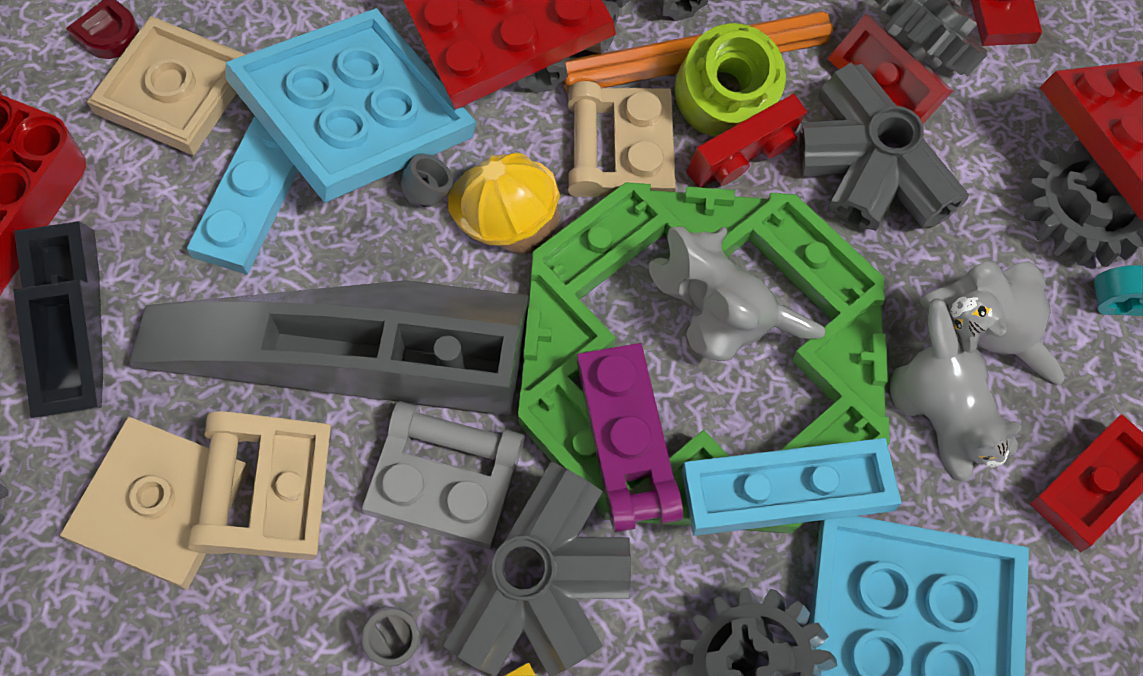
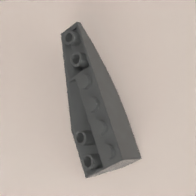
(353, 340)

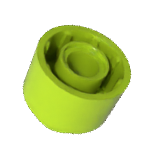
(737, 51)

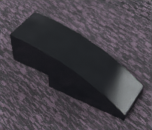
(60, 318)

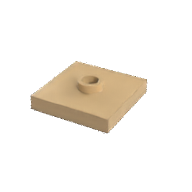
(167, 86)
(147, 502)

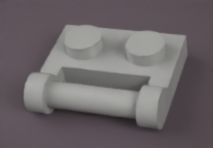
(439, 495)

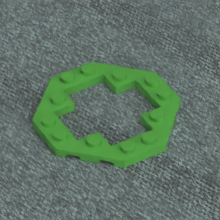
(844, 363)

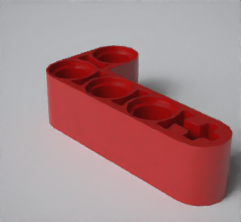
(36, 174)

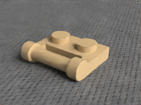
(640, 138)
(285, 487)

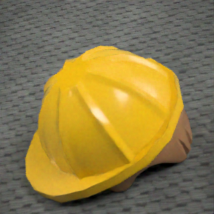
(507, 202)

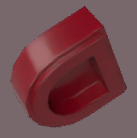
(105, 29)

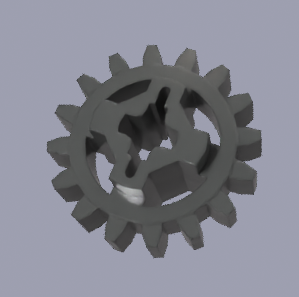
(935, 32)
(1081, 208)
(751, 637)

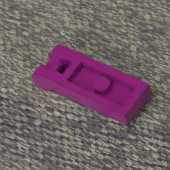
(628, 436)

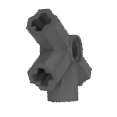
(873, 170)
(550, 608)

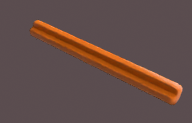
(667, 56)

